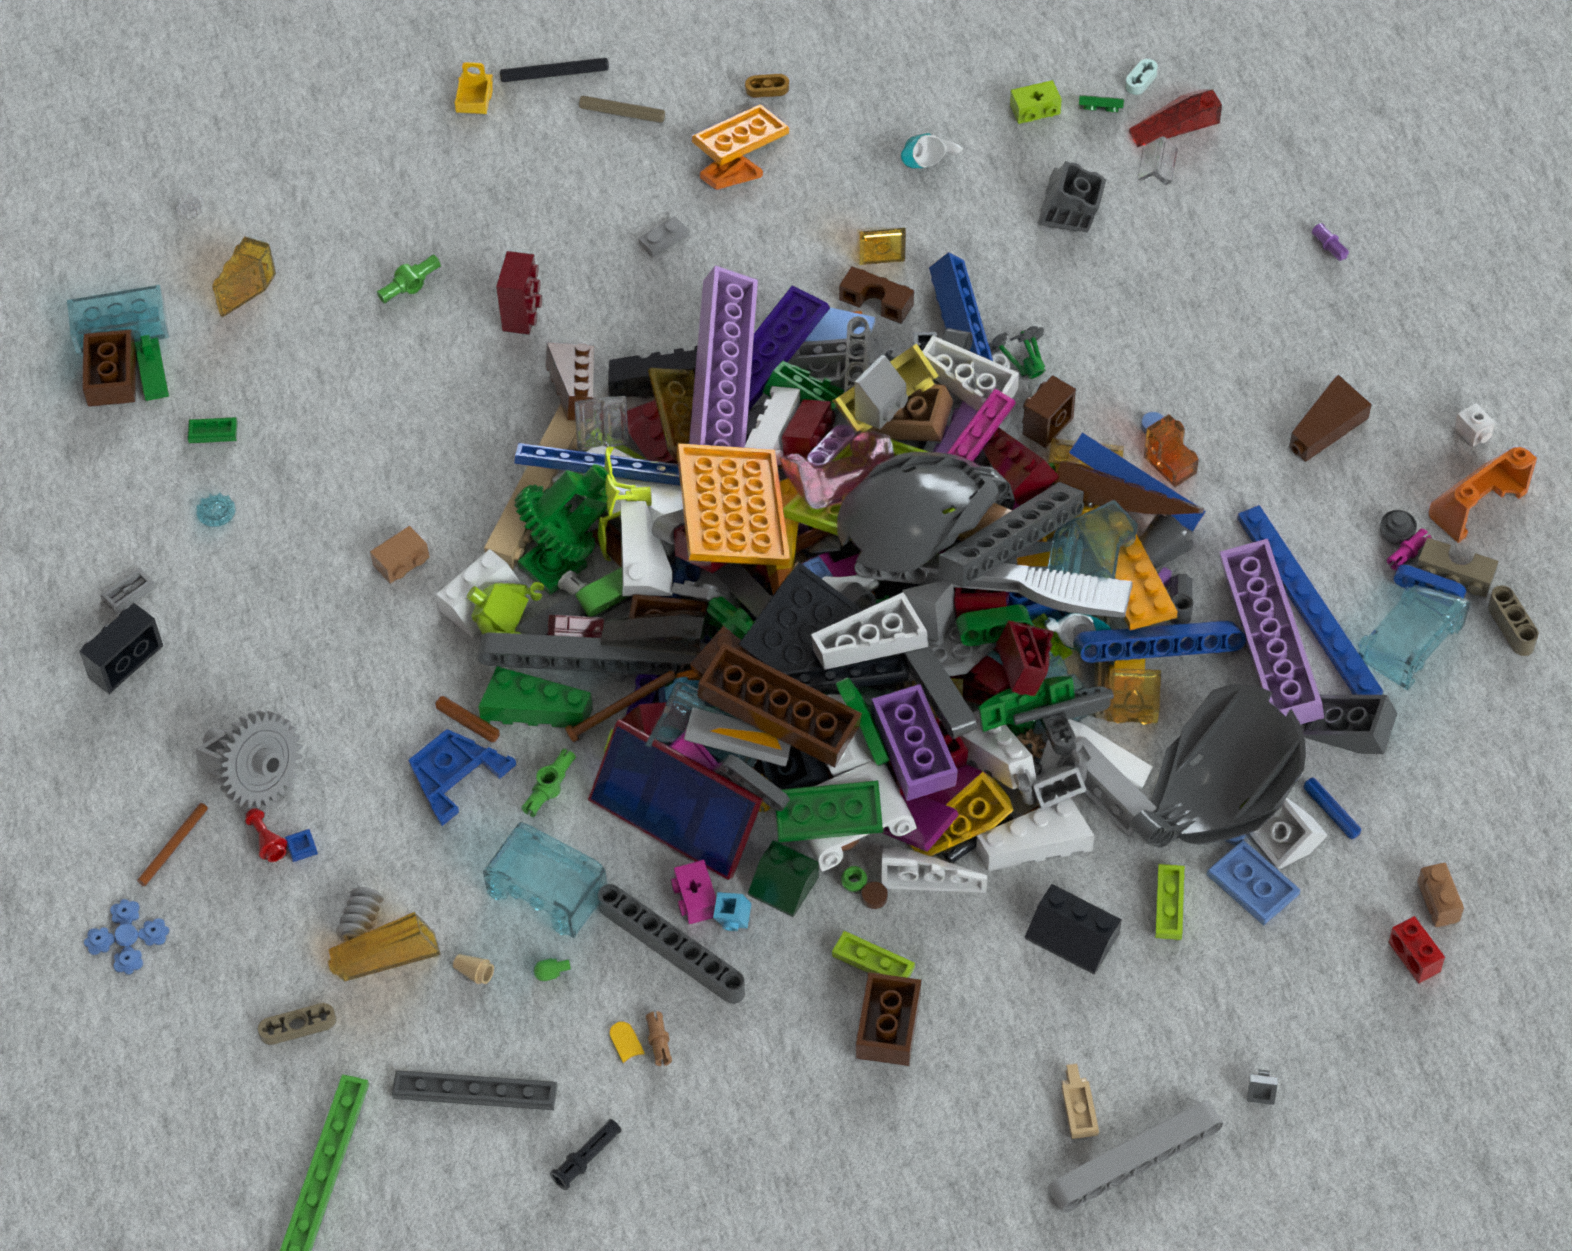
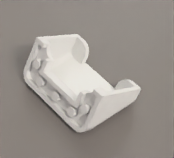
(893, 808)

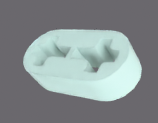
(1145, 79)

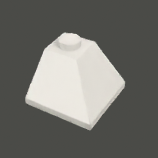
(1289, 835)

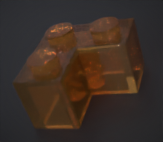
(1167, 452)

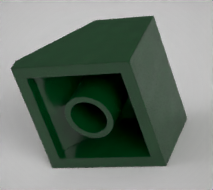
(783, 878)

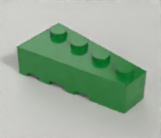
(533, 701)

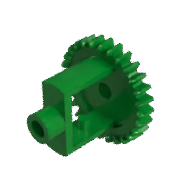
(554, 522)

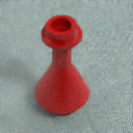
(271, 846)

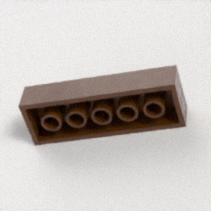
(779, 705)

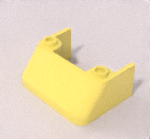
(914, 370)

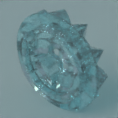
(221, 516)

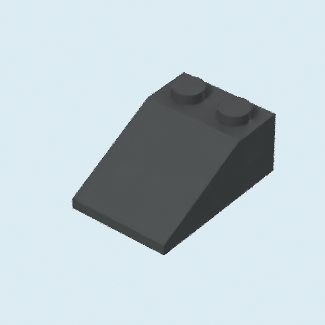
(1354, 723)

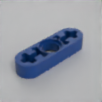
(1409, 576)

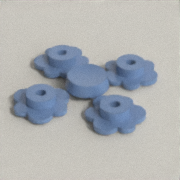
(125, 936)

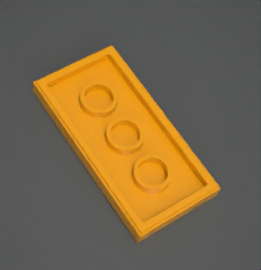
(740, 134)

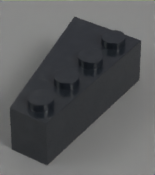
(630, 374)

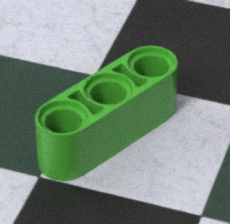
(601, 593)

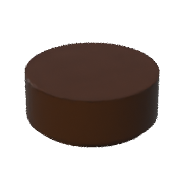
(874, 895)

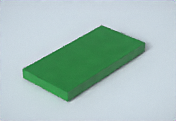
(830, 811)

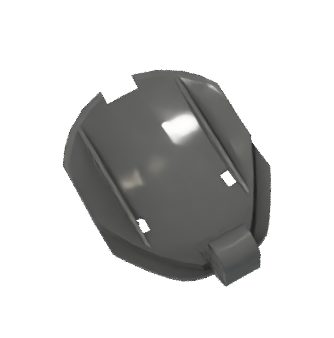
(900, 505)
(1246, 755)

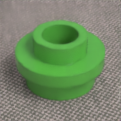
(854, 872)

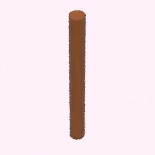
(172, 844)

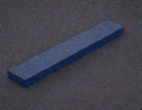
(1107, 461)

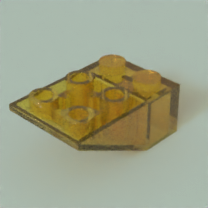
(244, 275)

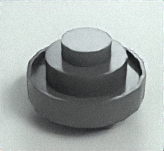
(1398, 526)

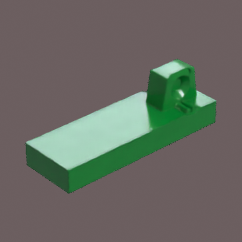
(151, 368)

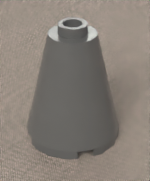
(1165, 540)

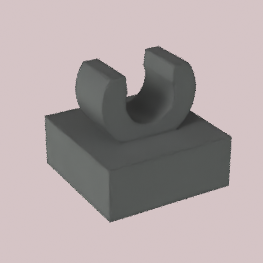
(1262, 1088)

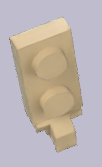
(1079, 1104)

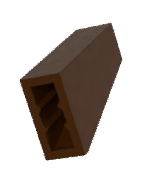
(1329, 419)

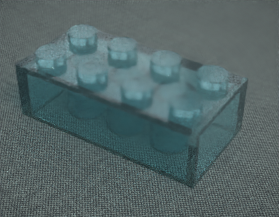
(133, 309)

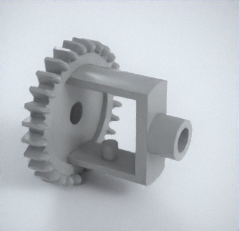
(252, 757)

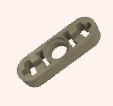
(286, 1018)

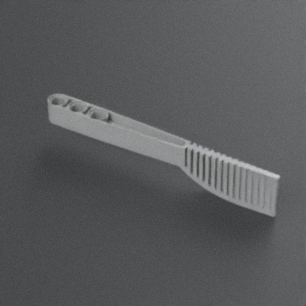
(1052, 589)

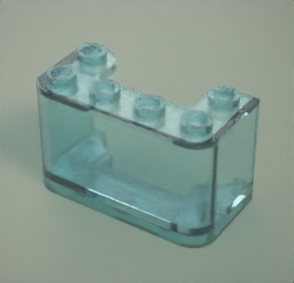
(547, 877)

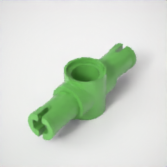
(408, 278)
(542, 791)

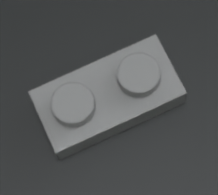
(663, 236)

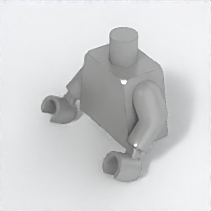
(1056, 783)

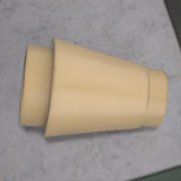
(474, 968)

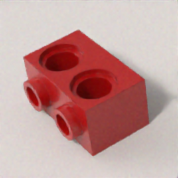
(1416, 949)

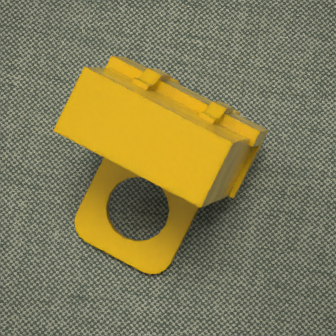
(473, 90)

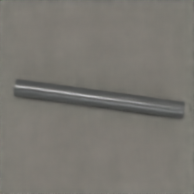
(1063, 706)

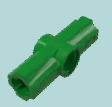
(727, 615)

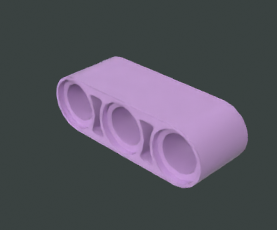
(831, 445)

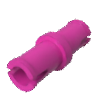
(1408, 549)

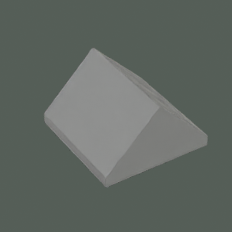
(934, 607)

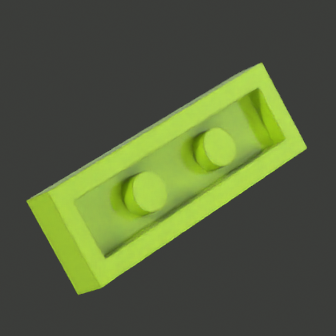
(1169, 902)
(871, 957)

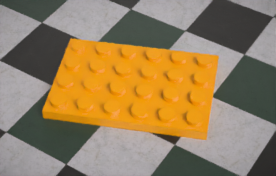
(732, 505)

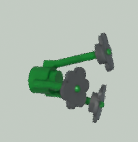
(1033, 364)

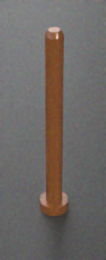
(618, 706)

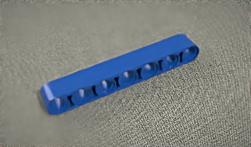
(1169, 646)

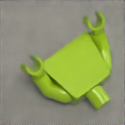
(501, 605)

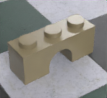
(1474, 576)

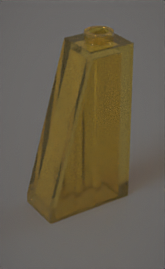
(384, 948)

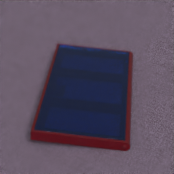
(675, 799)

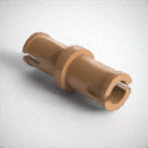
(658, 1038)

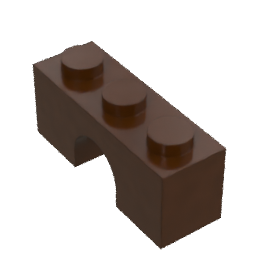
(861, 285)

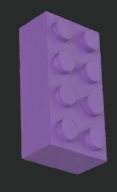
(914, 742)

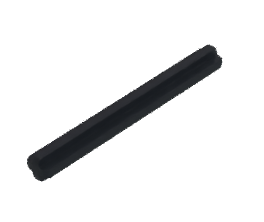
(554, 69)

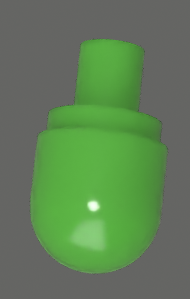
(550, 969)

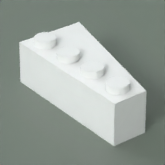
(1035, 837)

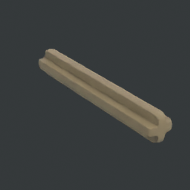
(622, 109)

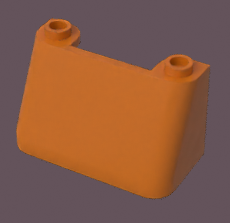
(1503, 474)

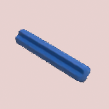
(1332, 808)

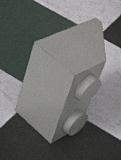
(879, 393)

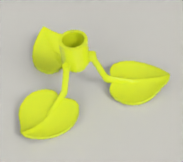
(633, 494)

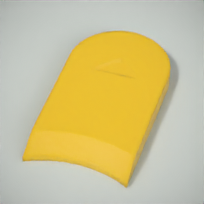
(625, 1041)

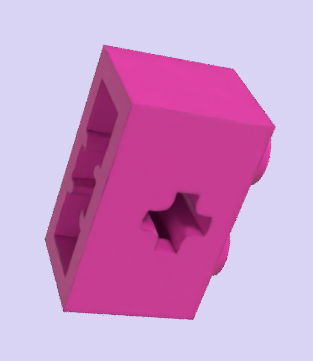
(691, 879)

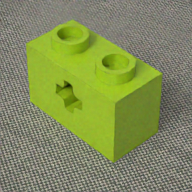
(1035, 101)

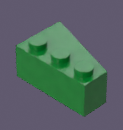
(810, 388)

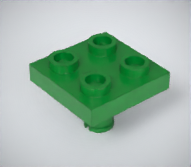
(547, 567)

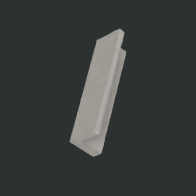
(1110, 788)

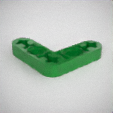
(867, 724)

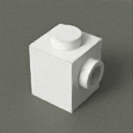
(1474, 425)

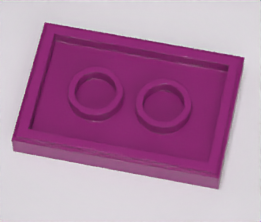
(930, 821)

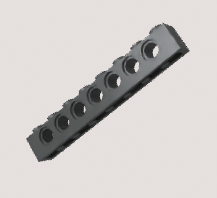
(1010, 534)

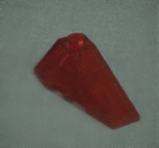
(1179, 117)

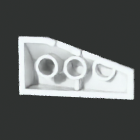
(643, 557)
(1129, 765)
(919, 871)

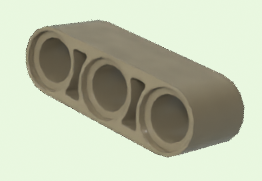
(1515, 630)

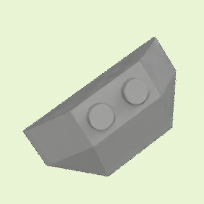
(823, 359)

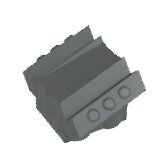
(1072, 198)

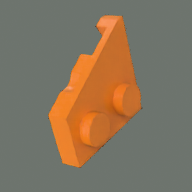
(731, 173)

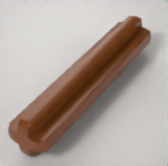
(467, 719)

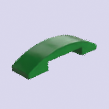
(1008, 703)

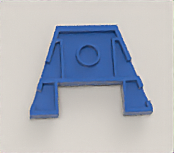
(446, 763)

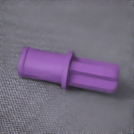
(1330, 242)

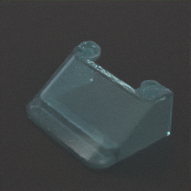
(1093, 542)

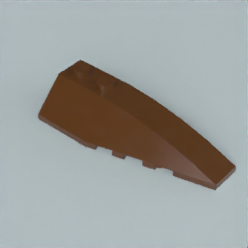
(1103, 488)

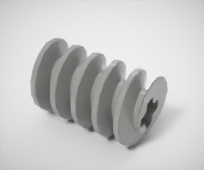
(359, 913)

